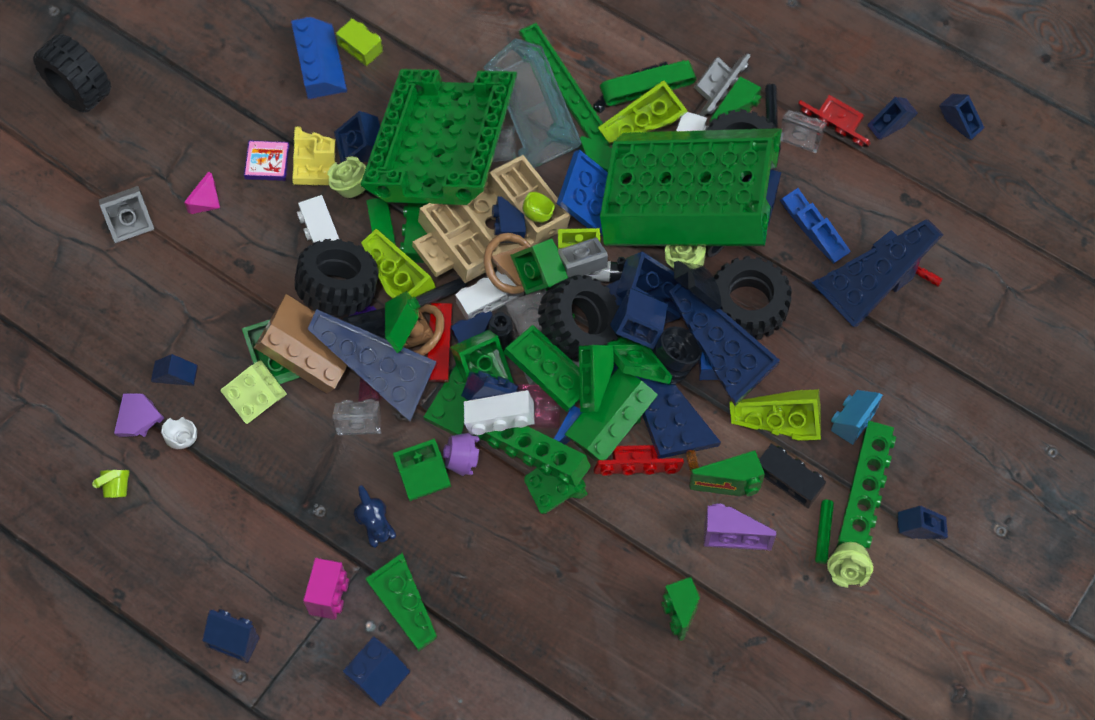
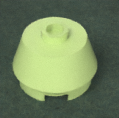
(347, 177)
(688, 254)
(850, 565)

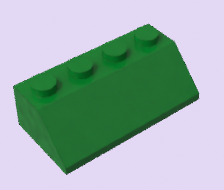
(619, 410)

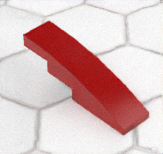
(441, 351)

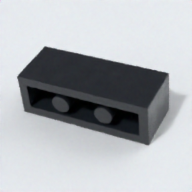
(791, 475)

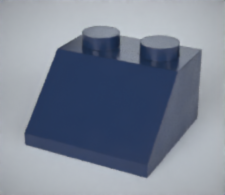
(357, 136)
(376, 671)

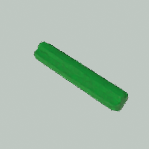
(824, 531)

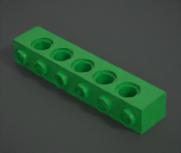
(881, 436)
(575, 462)

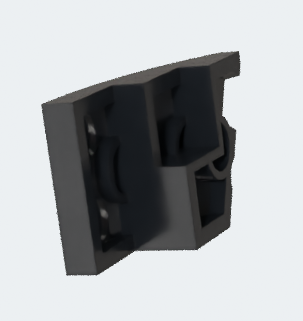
(699, 281)

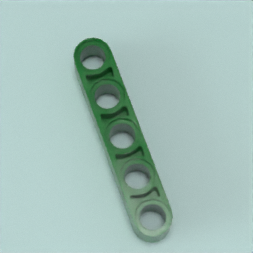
(637, 84)

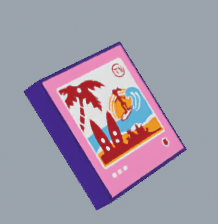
(267, 160)

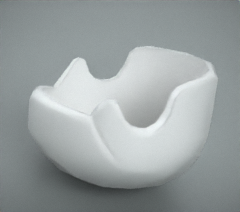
(179, 433)

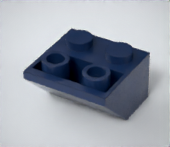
(640, 318)
(482, 385)
(230, 635)

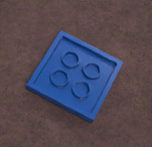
(583, 190)

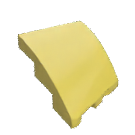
(312, 158)

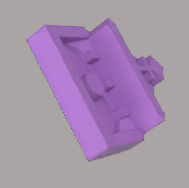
(136, 416)

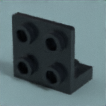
(370, 321)

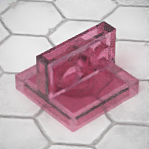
(545, 408)

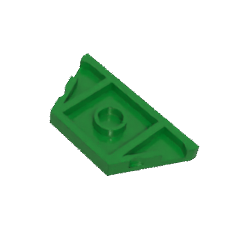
(639, 361)

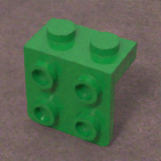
(550, 492)

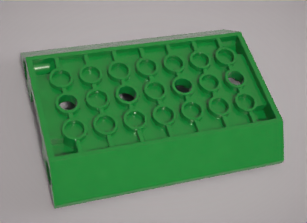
(415, 133)
(685, 208)

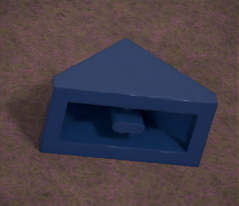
(174, 371)

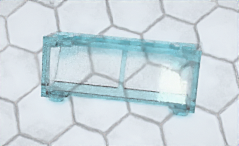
(536, 103)

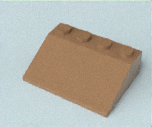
(297, 349)

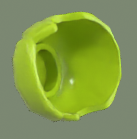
(538, 207)

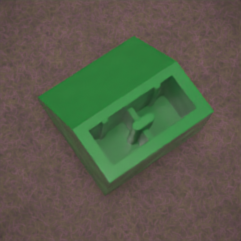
(422, 469)
(681, 604)

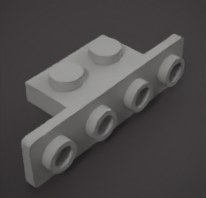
(716, 81)

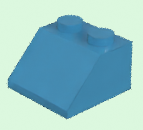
(855, 415)

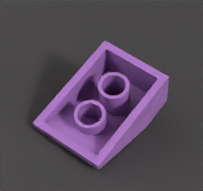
(733, 529)

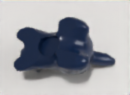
(372, 515)

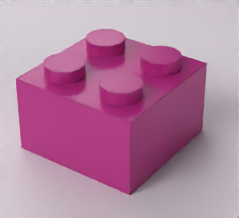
(326, 589)

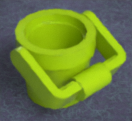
(113, 483)

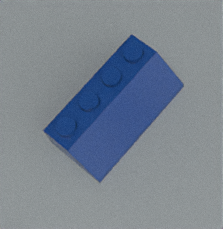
(318, 57)

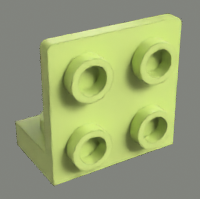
(253, 391)

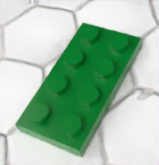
(546, 366)

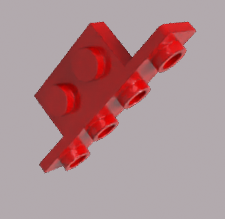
(840, 116)
(637, 459)

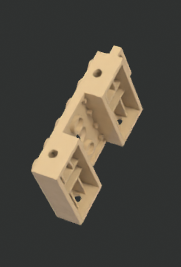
(459, 232)

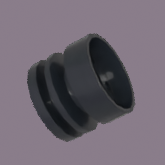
(677, 352)

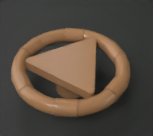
(504, 262)
(423, 332)

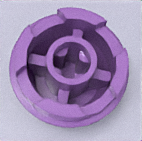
(461, 453)

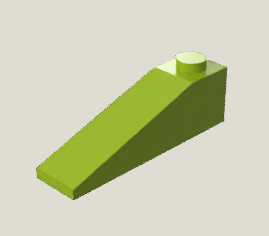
(650, 111)
(395, 268)
(786, 413)

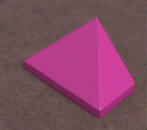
(203, 196)

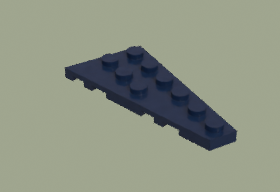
(871, 276)
(730, 349)
(394, 375)
(675, 423)

